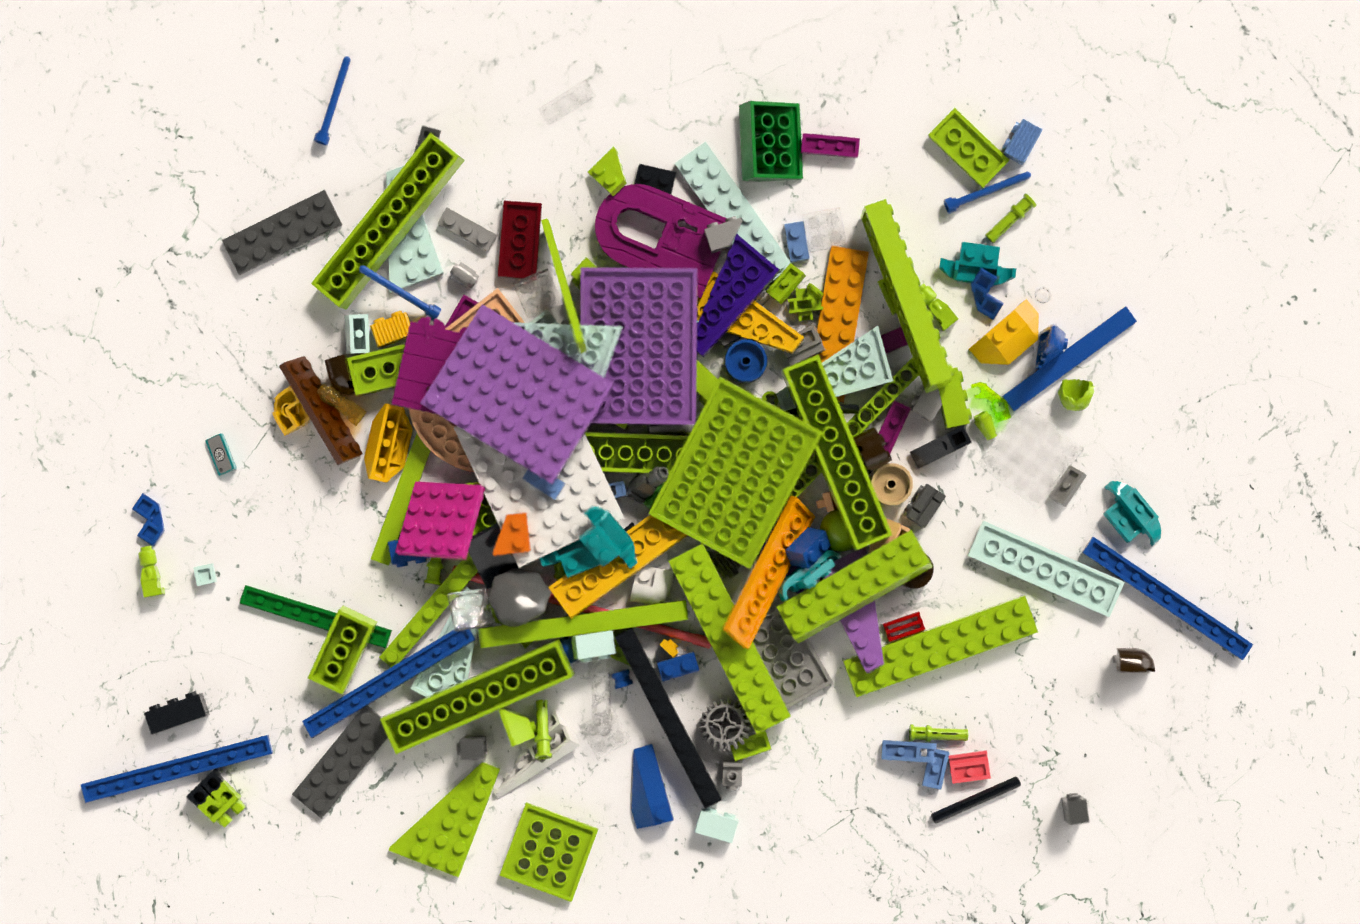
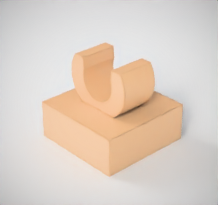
(827, 502)

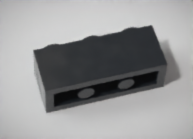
(176, 712)

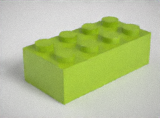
(342, 649)

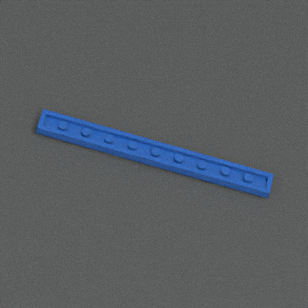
(1167, 598)
(387, 681)
(176, 768)

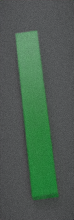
(302, 612)

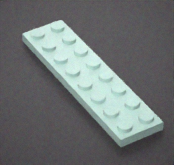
(723, 197)
(1046, 568)

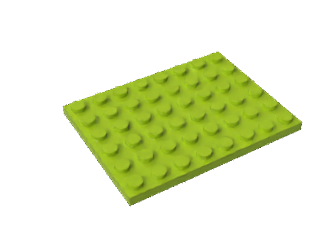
(735, 472)

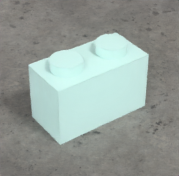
(357, 333)
(593, 645)
(716, 824)

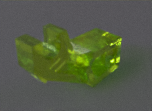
(987, 393)

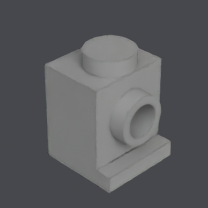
(732, 767)

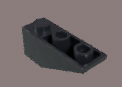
(940, 447)

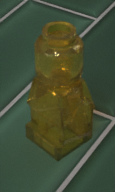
(341, 403)

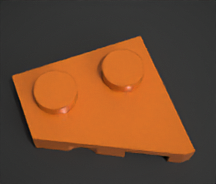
(513, 535)

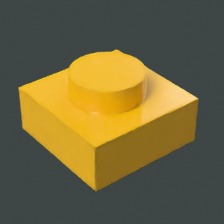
(670, 646)

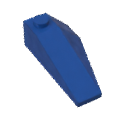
(1050, 345)
(649, 794)

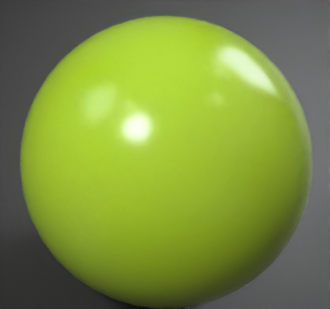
(836, 532)

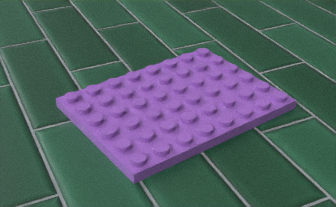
(657, 345)
(517, 394)

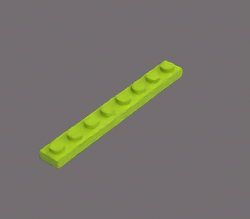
(429, 613)

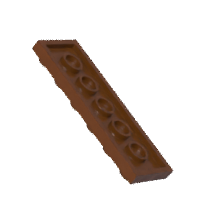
(324, 417)

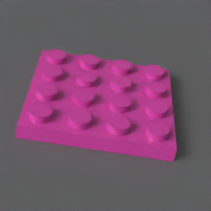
(440, 520)

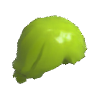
(1076, 394)

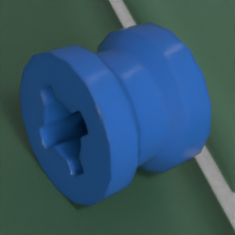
(622, 679)

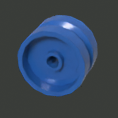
(740, 371)

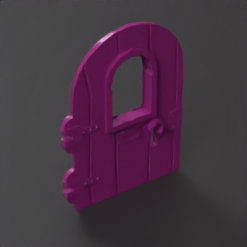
(677, 245)
(422, 360)

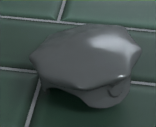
(518, 596)

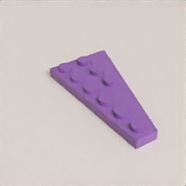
(862, 624)

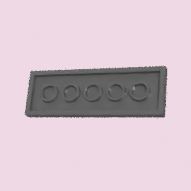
(282, 232)
(342, 762)

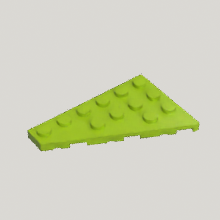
(448, 829)

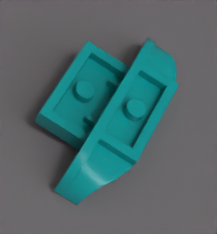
(971, 259)
(1132, 513)
(607, 538)
(574, 558)
(807, 577)

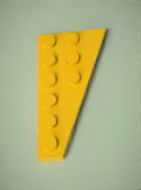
(757, 324)

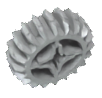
(717, 722)

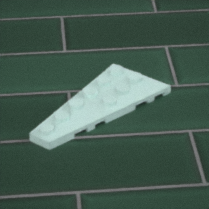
(415, 255)
(598, 340)
(852, 368)
(448, 671)

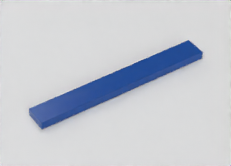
(1069, 358)

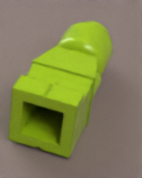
(939, 309)
(150, 574)

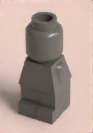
(646, 483)

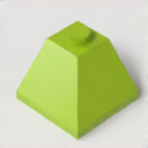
(518, 726)

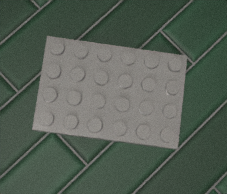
(791, 665)

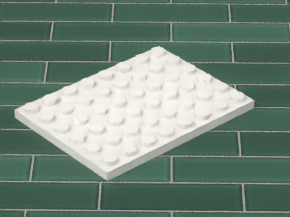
(550, 521)

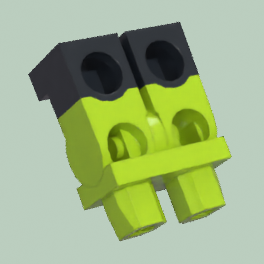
(215, 797)

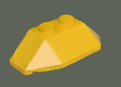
(1008, 337)
(387, 443)

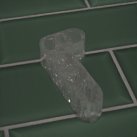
(597, 698)

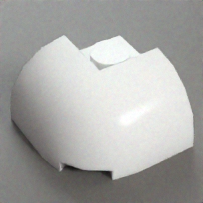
(652, 585)

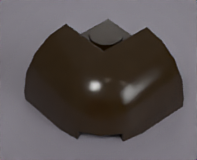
(339, 374)
(1133, 660)

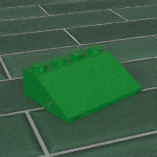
(770, 141)

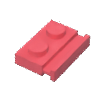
(969, 767)

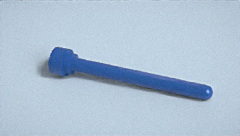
(322, 136)
(952, 204)
(430, 310)

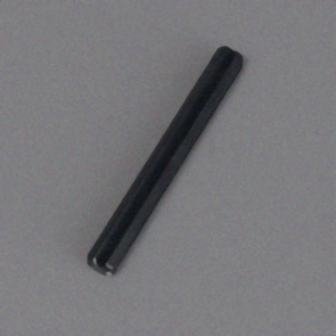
(976, 799)

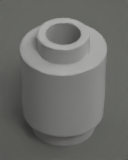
(464, 275)

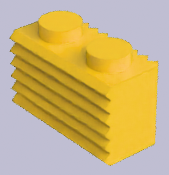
(390, 329)

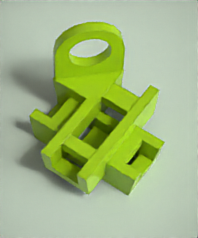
(804, 307)

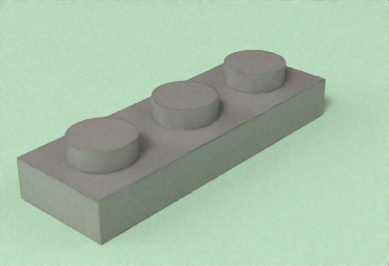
(467, 229)

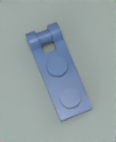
(908, 751)

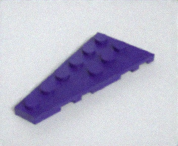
(735, 289)

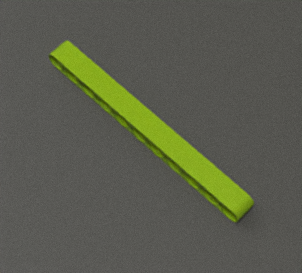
(872, 410)
(584, 624)

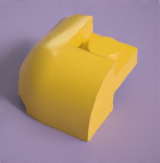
(289, 412)

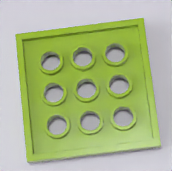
(543, 839)

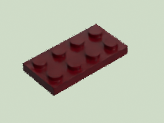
(519, 239)

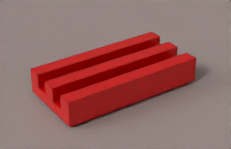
(919, 621)

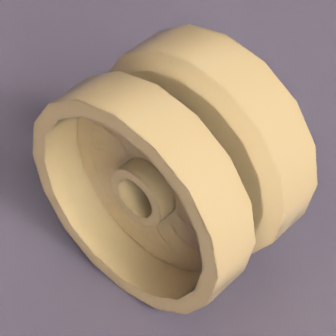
(902, 483)

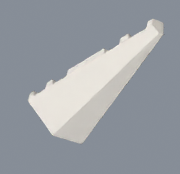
(527, 765)

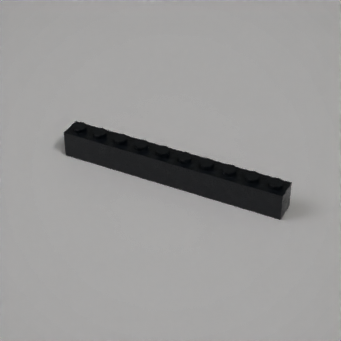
(668, 717)

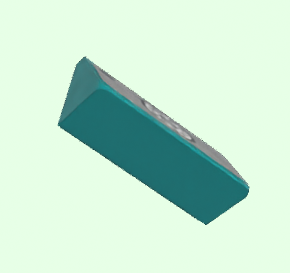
(221, 454)

